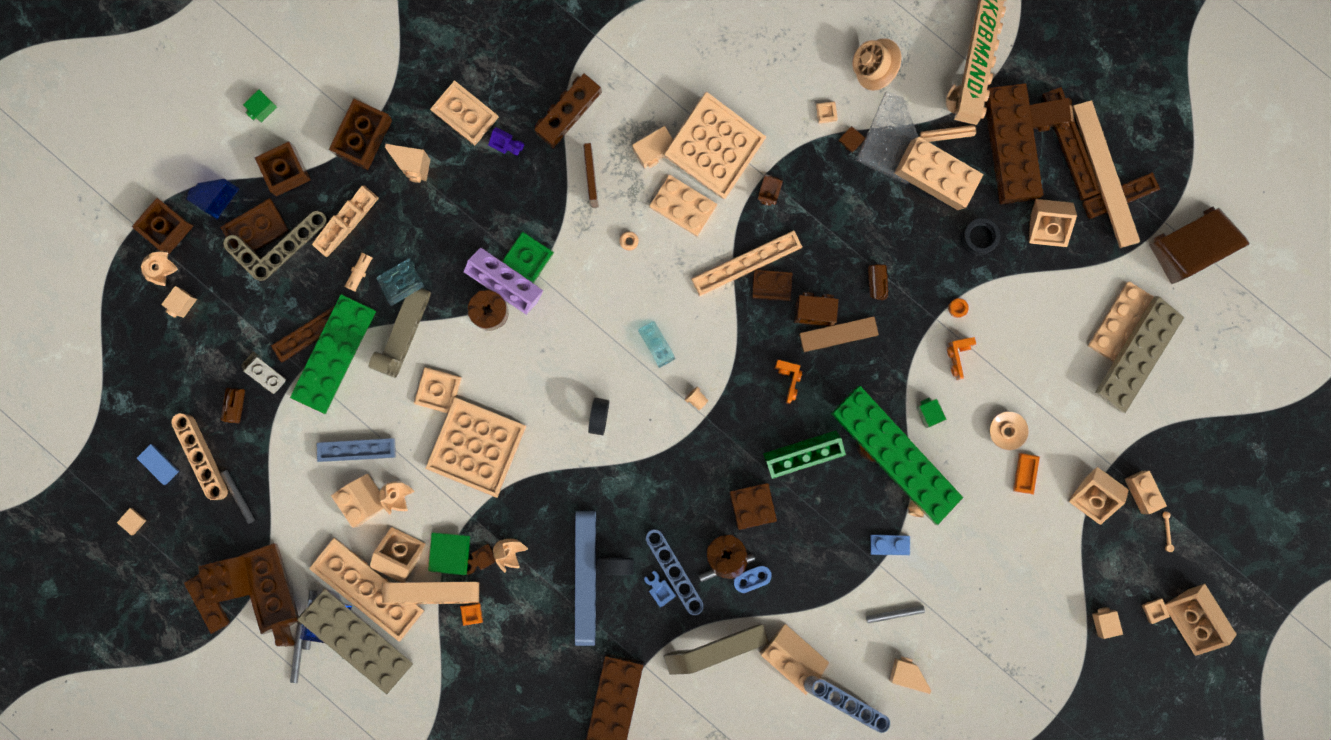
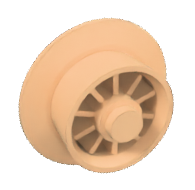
(877, 63)

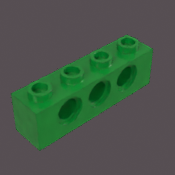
(804, 454)

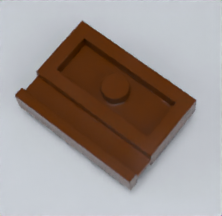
(772, 285)

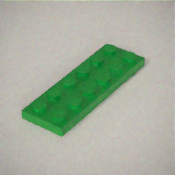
(333, 354)

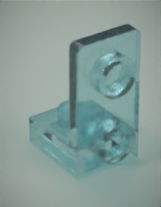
(656, 344)

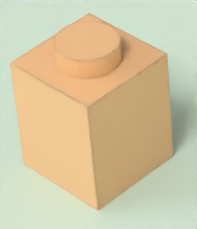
(178, 302)
(1107, 623)

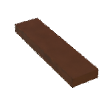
(1132, 191)
(301, 337)

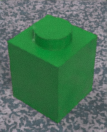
(259, 106)
(930, 412)

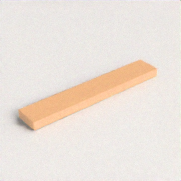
(746, 263)

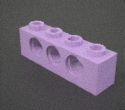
(503, 280)

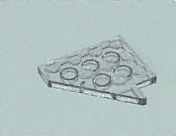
(888, 136)

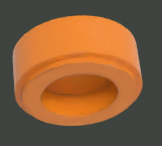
(958, 308)

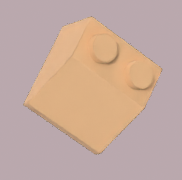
(411, 161)
(1052, 222)
(1099, 496)
(359, 500)
(397, 555)

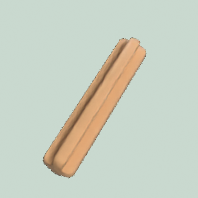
(948, 133)

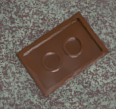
(590, 172)
(257, 226)

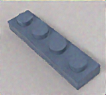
(356, 450)

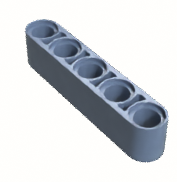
(681, 578)
(853, 709)

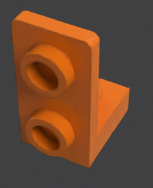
(952, 351)
(786, 368)

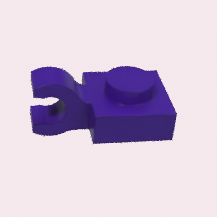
(502, 142)

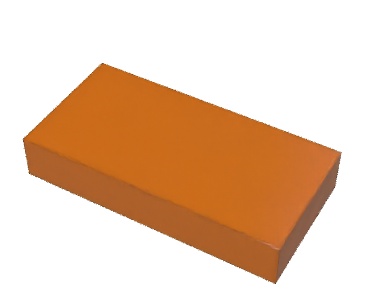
(1026, 473)

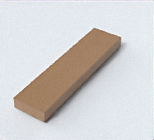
(838, 334)

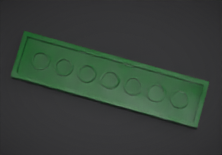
(897, 455)

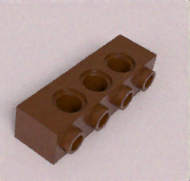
(553, 135)

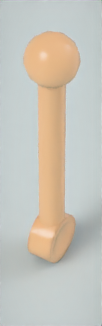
(1170, 548)

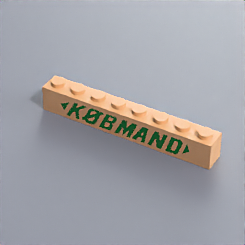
(980, 61)

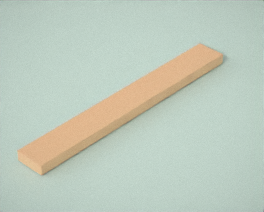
(1106, 174)

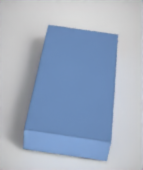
(157, 464)

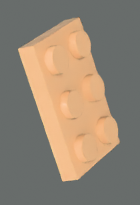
(464, 113)
(683, 205)

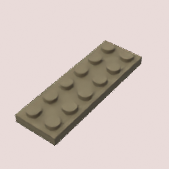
(1139, 354)
(355, 641)

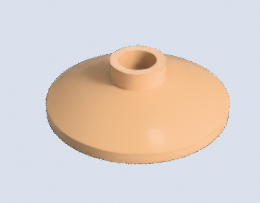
(1018, 430)

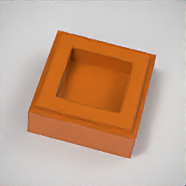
(471, 614)

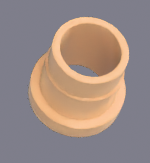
(696, 398)

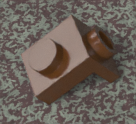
(770, 190)

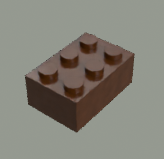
(360, 134)

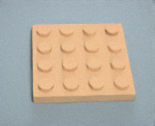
(714, 145)
(476, 447)

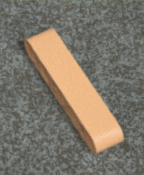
(192, 451)
(430, 593)

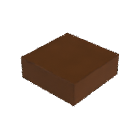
(852, 139)

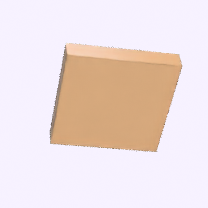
(437, 390)

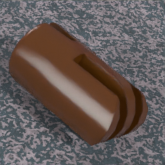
(878, 281)
(232, 405)

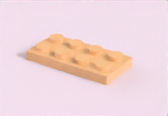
(1120, 321)

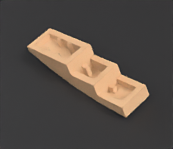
(345, 221)

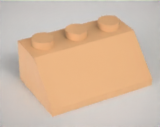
(1200, 620)
(793, 657)

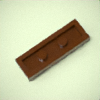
(212, 613)

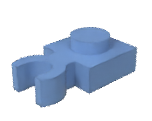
(661, 591)

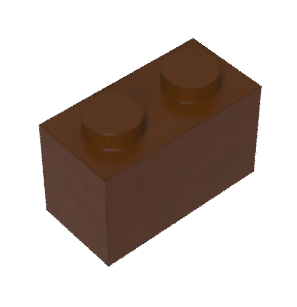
(1051, 114)

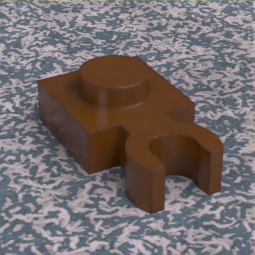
(482, 557)

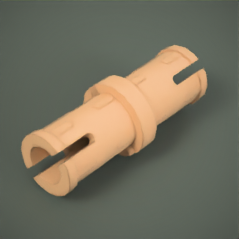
(358, 272)

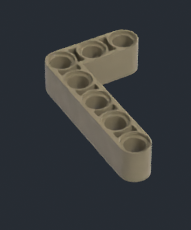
(279, 249)
(401, 335)
(715, 652)

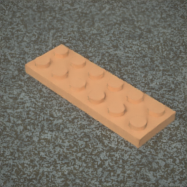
(363, 588)

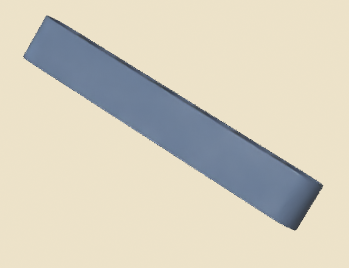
(585, 578)

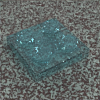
(400, 282)

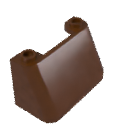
(1198, 245)

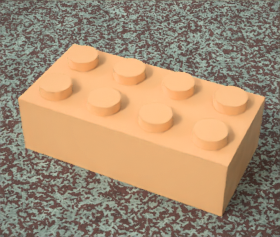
(938, 173)

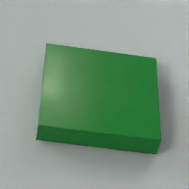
(528, 257)
(449, 553)

